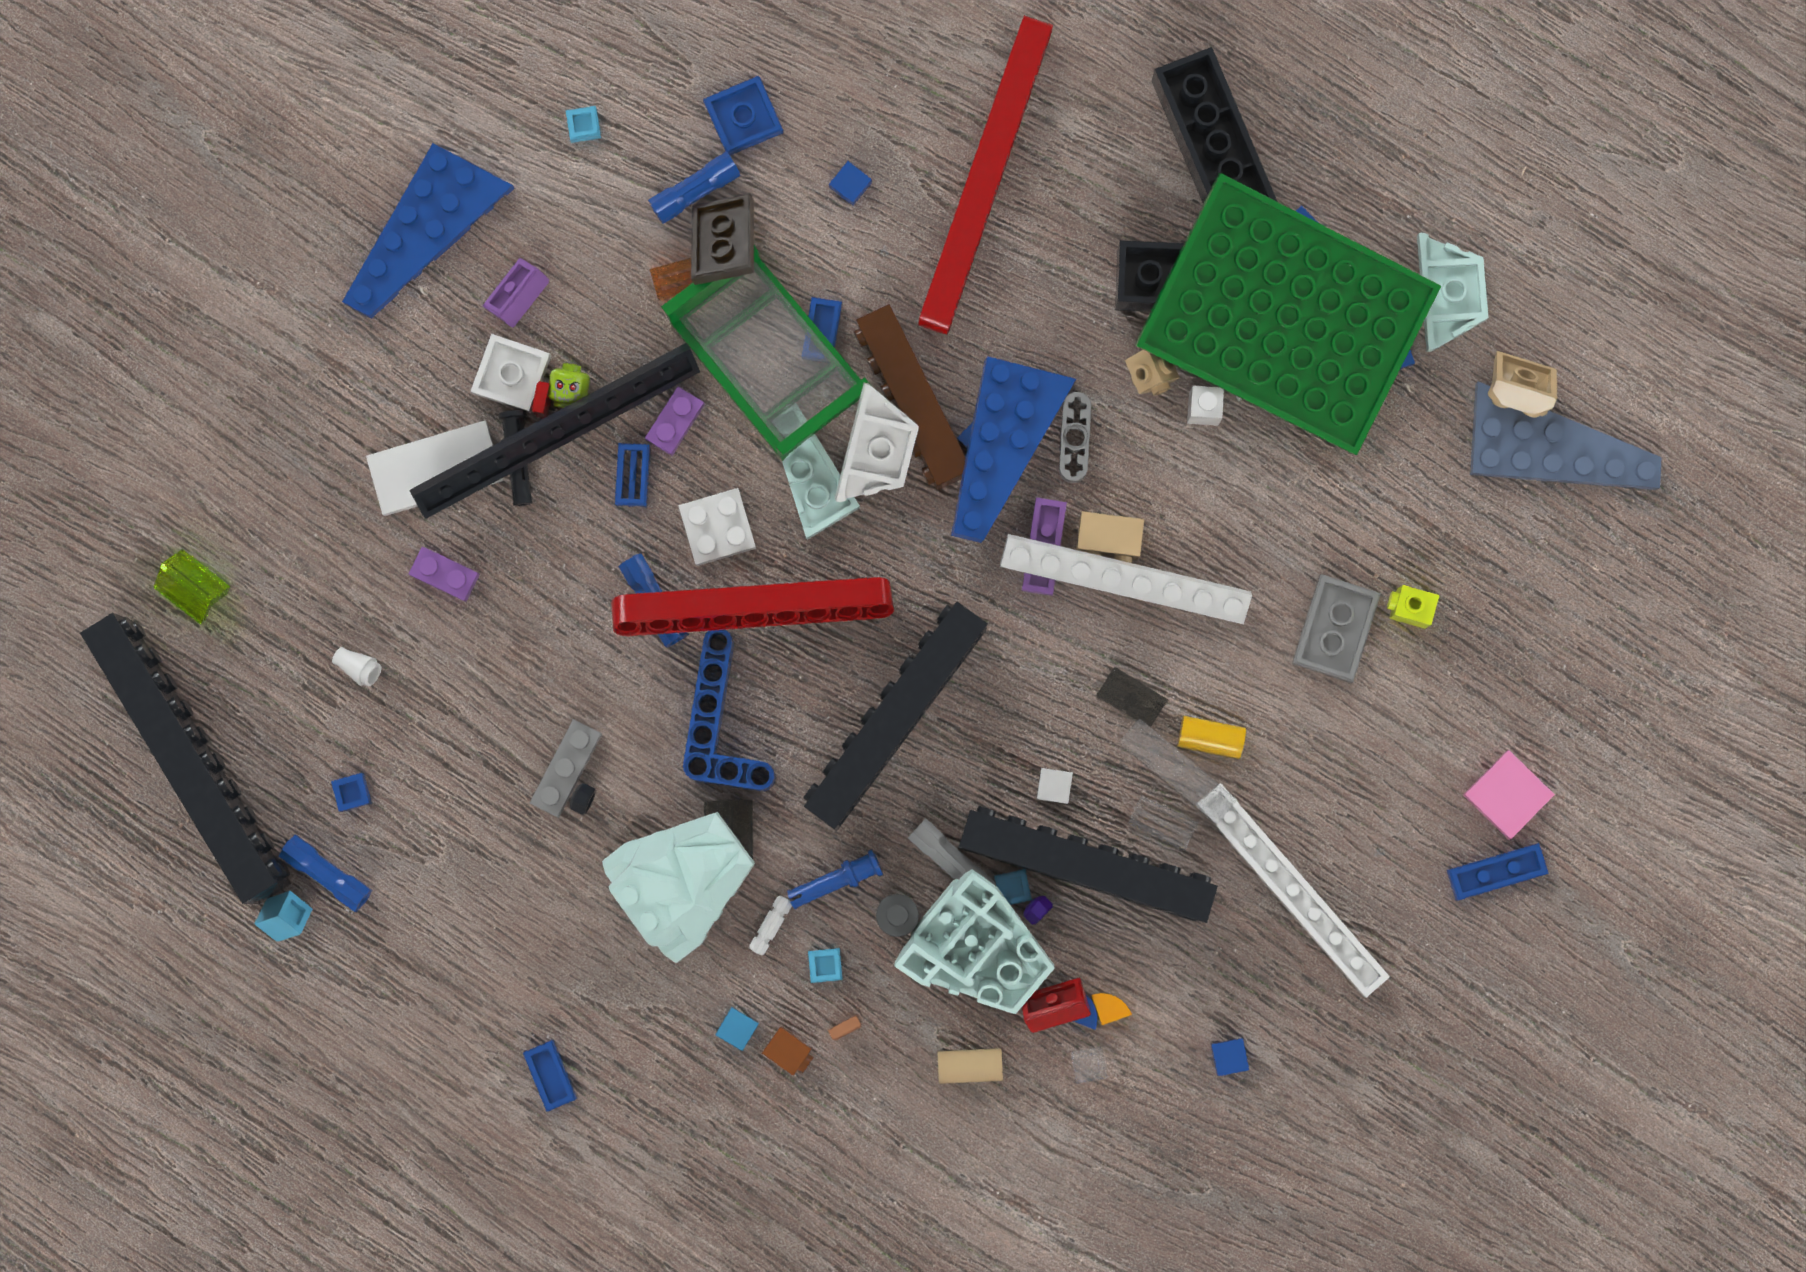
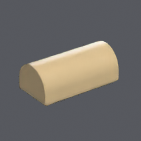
(970, 1066)

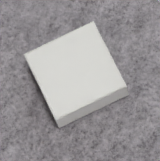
(1054, 786)

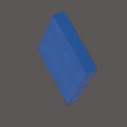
(743, 115)

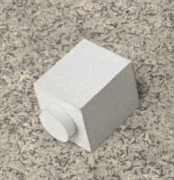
(1205, 405)

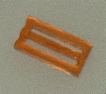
(666, 269)

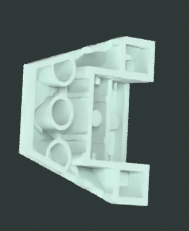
(678, 881)
(976, 947)

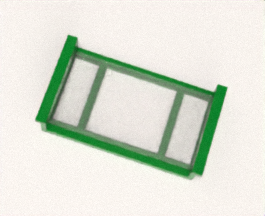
(765, 355)

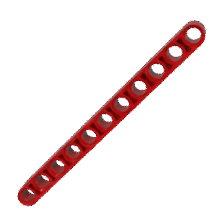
(985, 175)

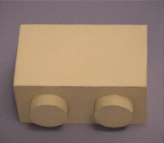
(1110, 536)

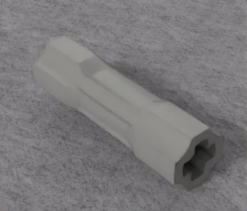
(940, 850)

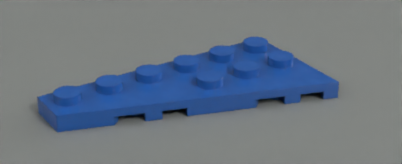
(429, 219)
(1007, 426)

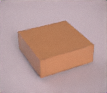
(845, 1027)

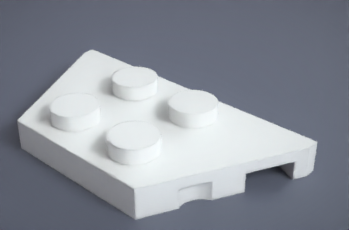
(877, 447)

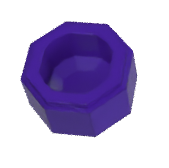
(1037, 909)

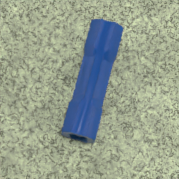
(675, 199)
(643, 581)
(343, 886)

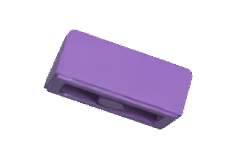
(516, 292)

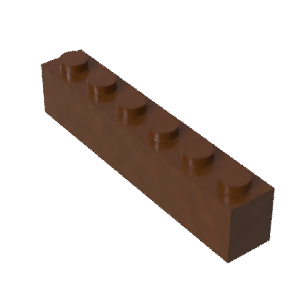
(911, 394)

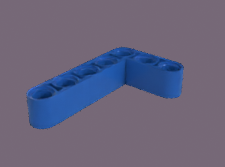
(713, 721)

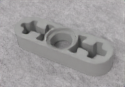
(1068, 414)

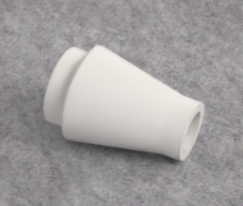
(359, 667)

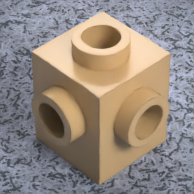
(1151, 373)

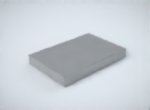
(1336, 628)

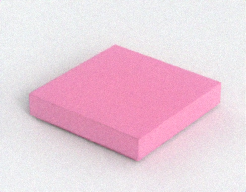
(1508, 794)

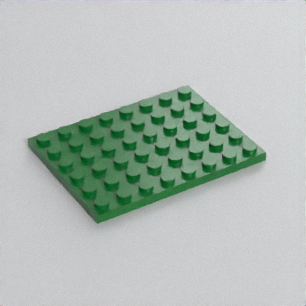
(1287, 314)

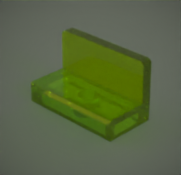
(190, 585)

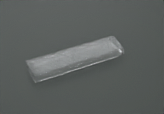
(1177, 771)

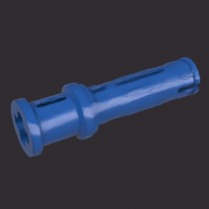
(849, 874)

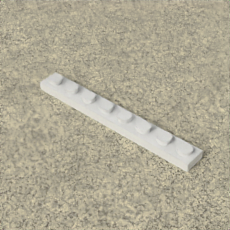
(1125, 579)
(1301, 900)

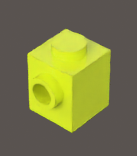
(1412, 606)

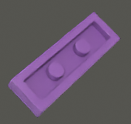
(1047, 528)

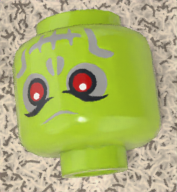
(568, 385)

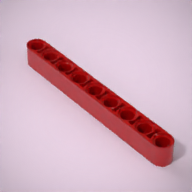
(751, 606)

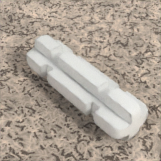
(770, 925)

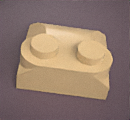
(1523, 385)

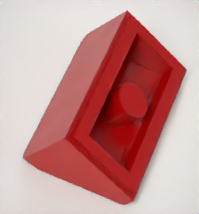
(1056, 1005)

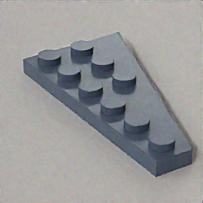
(1554, 449)

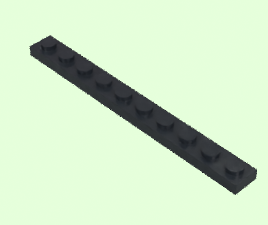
(554, 431)

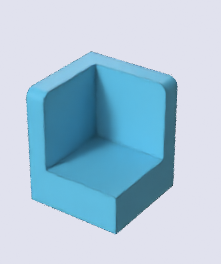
(283, 916)

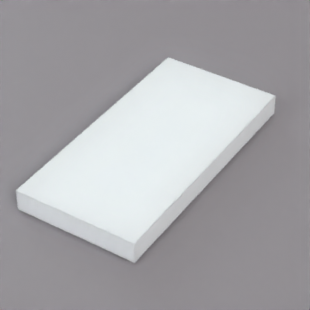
(413, 463)

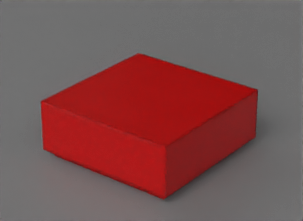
(541, 401)

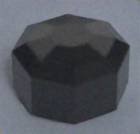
(582, 798)

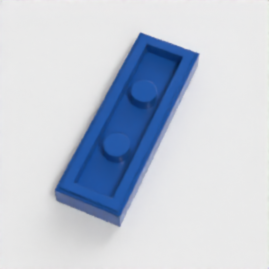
(1497, 871)

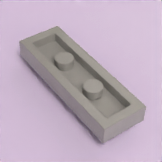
(566, 768)

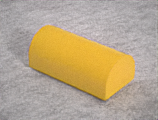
(1211, 737)

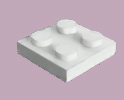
(510, 373)
(717, 527)

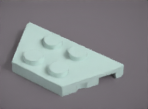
(1462, 295)

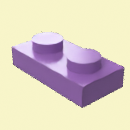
(674, 421)
(443, 574)

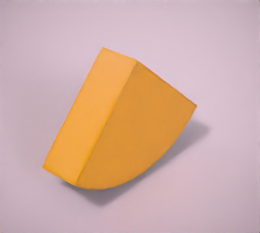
(1109, 1008)

